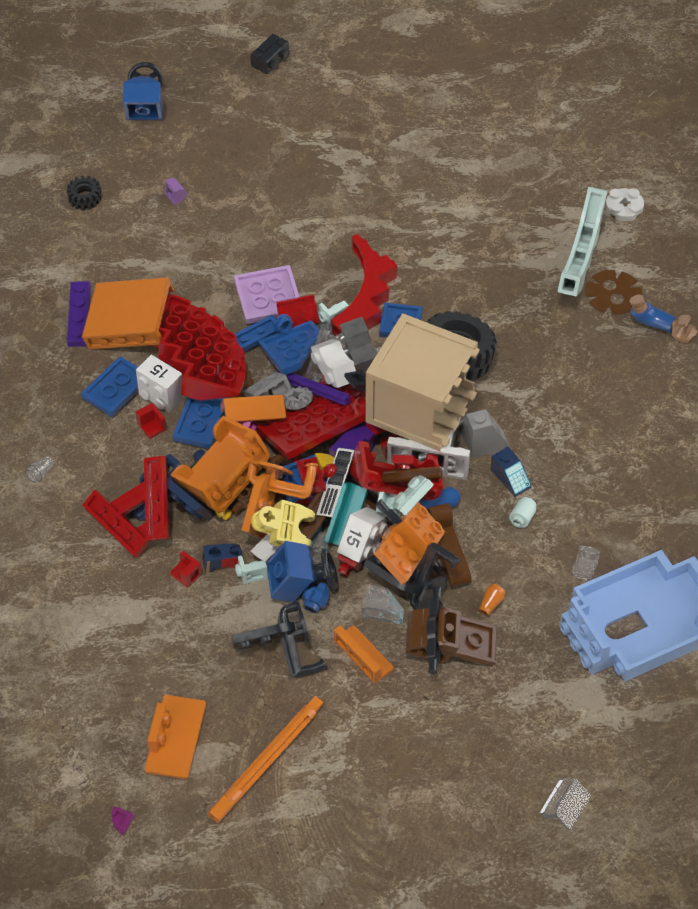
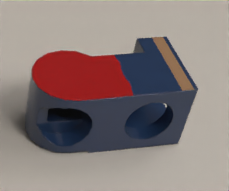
(220, 556)

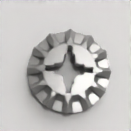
(304, 398)

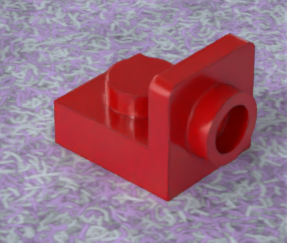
(405, 462)

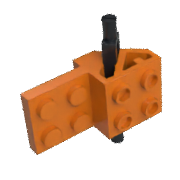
(407, 540)

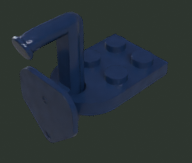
(178, 494)

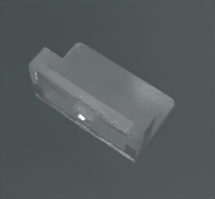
(566, 802)

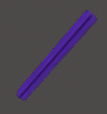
(318, 388)

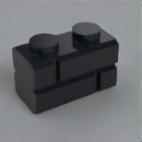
(270, 54)

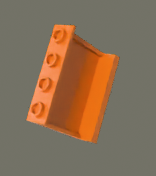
(126, 313)

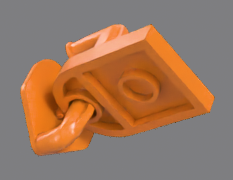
(268, 485)

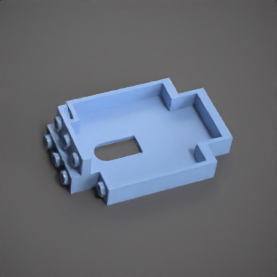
(660, 594)

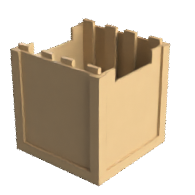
(420, 382)

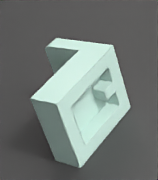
(326, 314)
(251, 572)

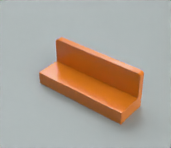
(254, 408)
(362, 653)

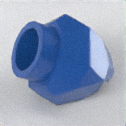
(316, 597)

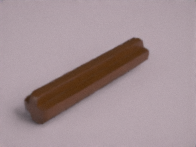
(408, 474)

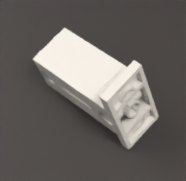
(451, 460)

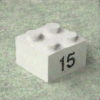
(159, 383)
(362, 534)

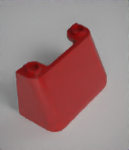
(369, 472)

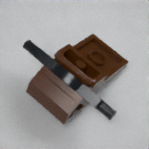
(443, 633)

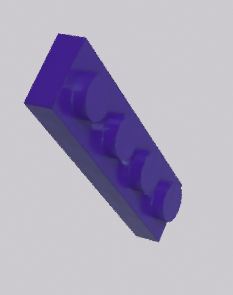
(78, 312)

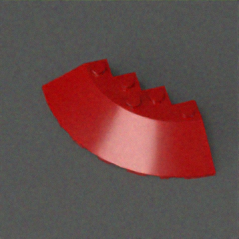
(201, 351)

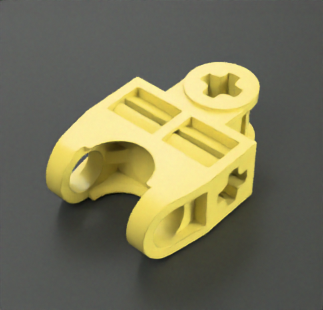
(283, 522)

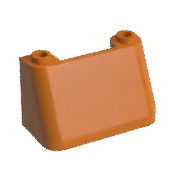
(224, 467)

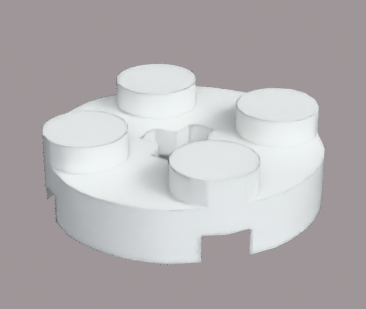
(631, 197)

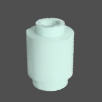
(523, 512)

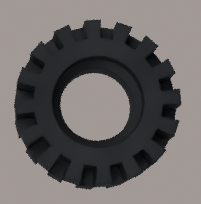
(80, 185)

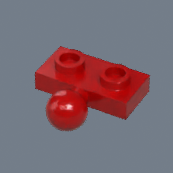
(319, 484)

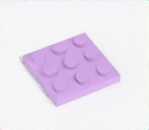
(262, 289)

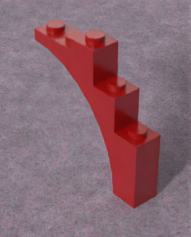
(374, 290)

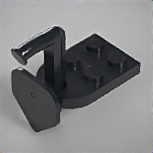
(419, 581)
(287, 631)

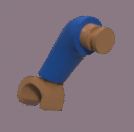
(656, 318)

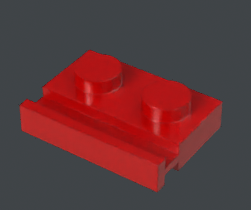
(299, 309)

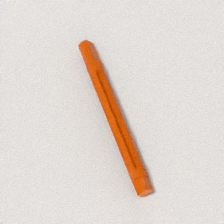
(264, 760)

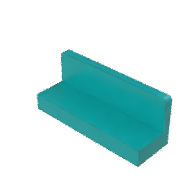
(350, 500)

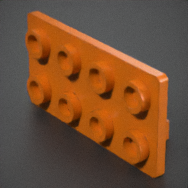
(174, 736)

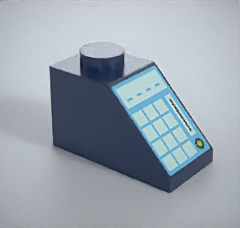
(510, 471)

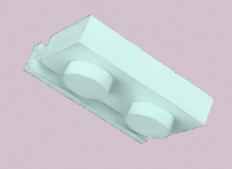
(407, 500)

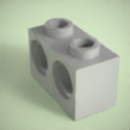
(271, 385)

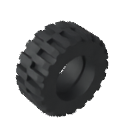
(473, 329)

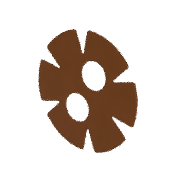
(603, 295)

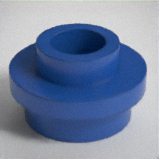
(282, 323)

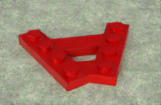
(152, 493)

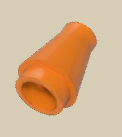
(492, 598)

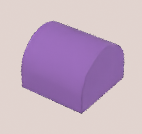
(174, 191)

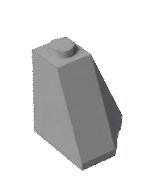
(482, 434)

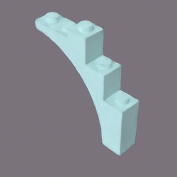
(586, 239)

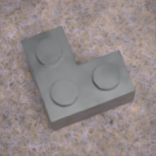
(357, 343)

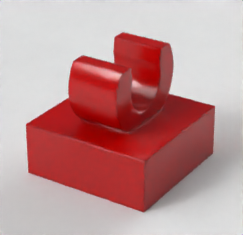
(347, 565)

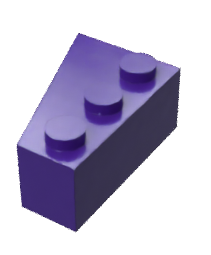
(351, 437)

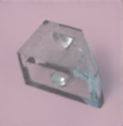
(381, 605)

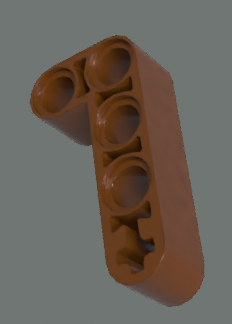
(460, 574)

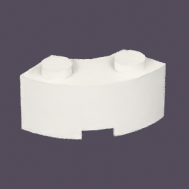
(332, 362)

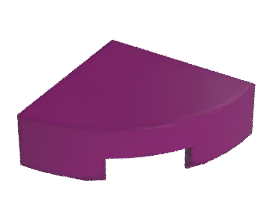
(121, 820)

